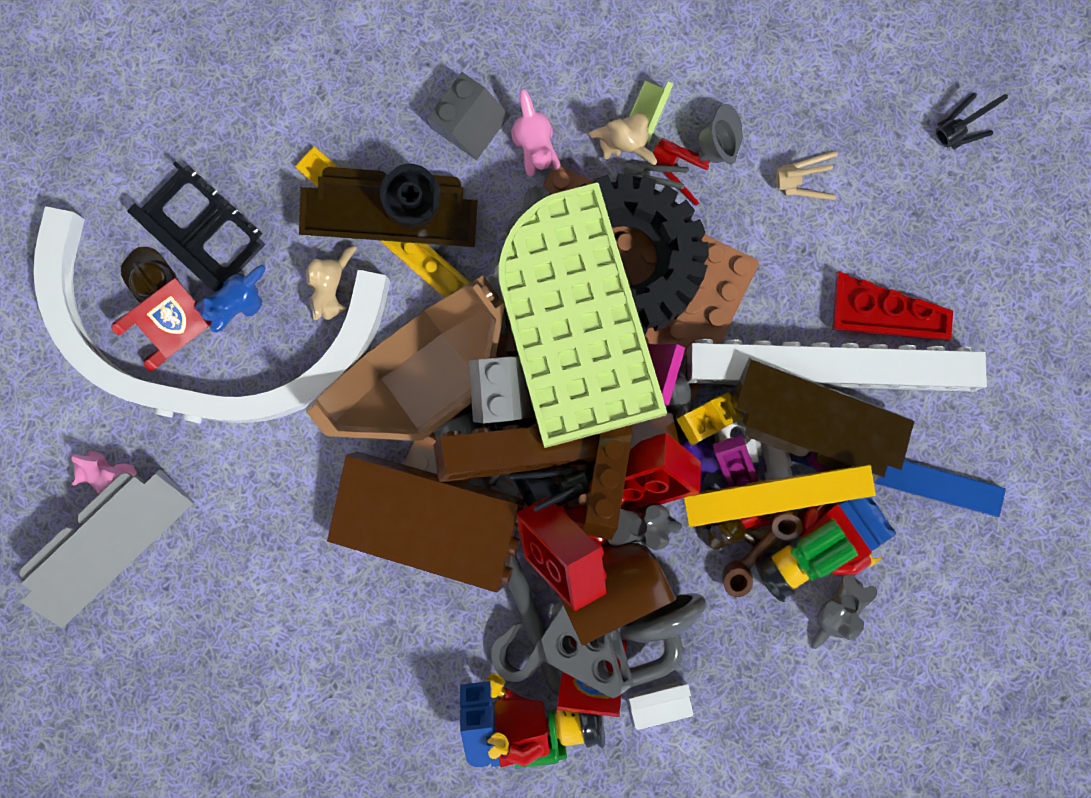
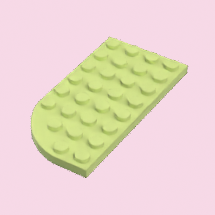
(576, 320)

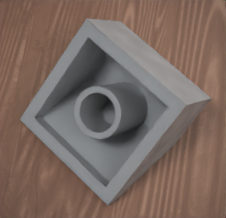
(499, 390)

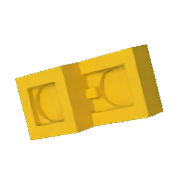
(709, 419)

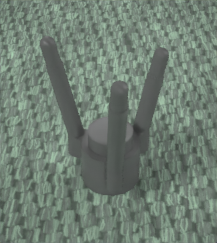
(643, 170)

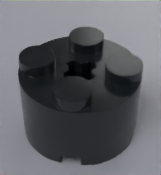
(398, 184)

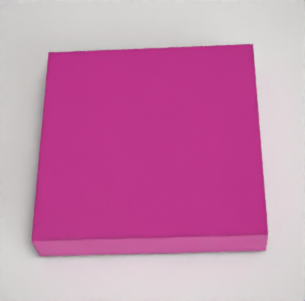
(666, 363)

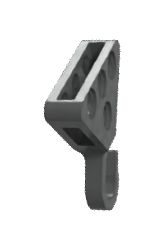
(583, 663)

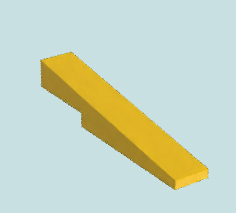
(779, 495)

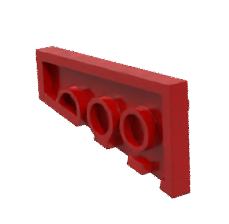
(875, 310)

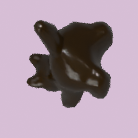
(726, 533)

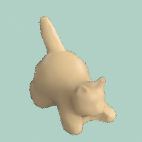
(625, 136)
(324, 280)

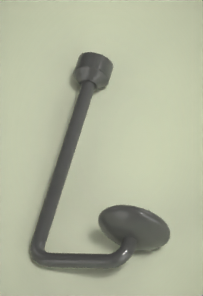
(656, 626)

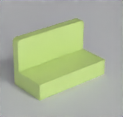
(651, 103)

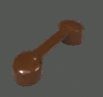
(785, 526)

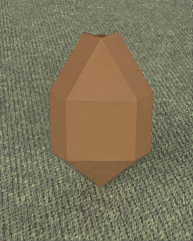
(417, 373)

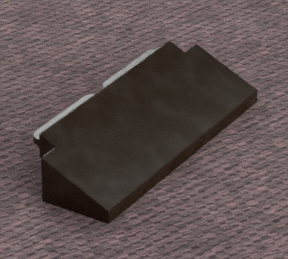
(351, 207)
(809, 416)

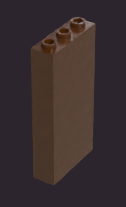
(426, 523)

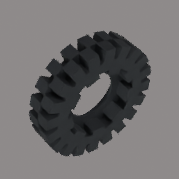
(676, 241)

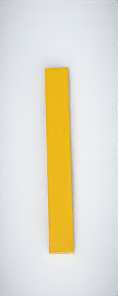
(416, 256)

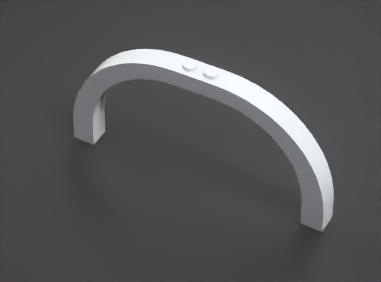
(55, 296)

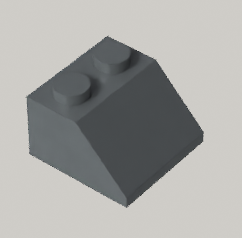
(468, 116)

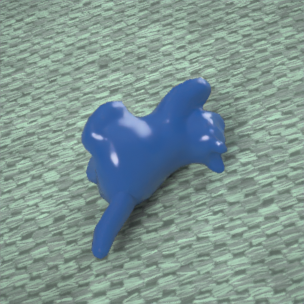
(234, 297)

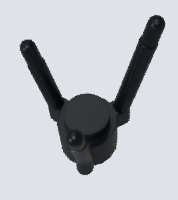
(952, 131)
(571, 485)

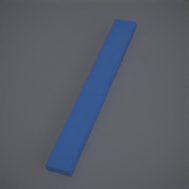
(938, 487)

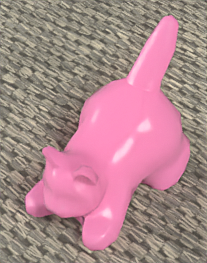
(533, 134)
(96, 470)

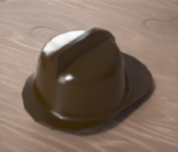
(145, 272)

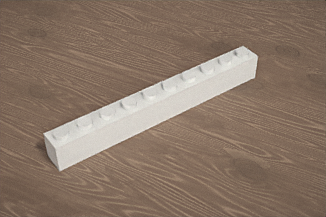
(843, 366)

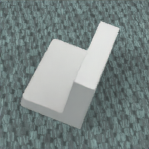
(660, 704)

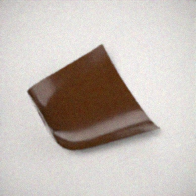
(633, 590)

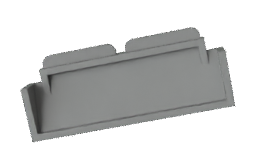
(112, 535)

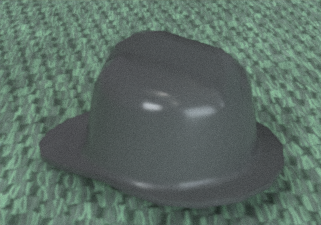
(721, 137)

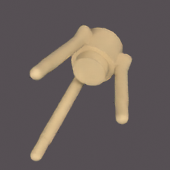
(790, 176)

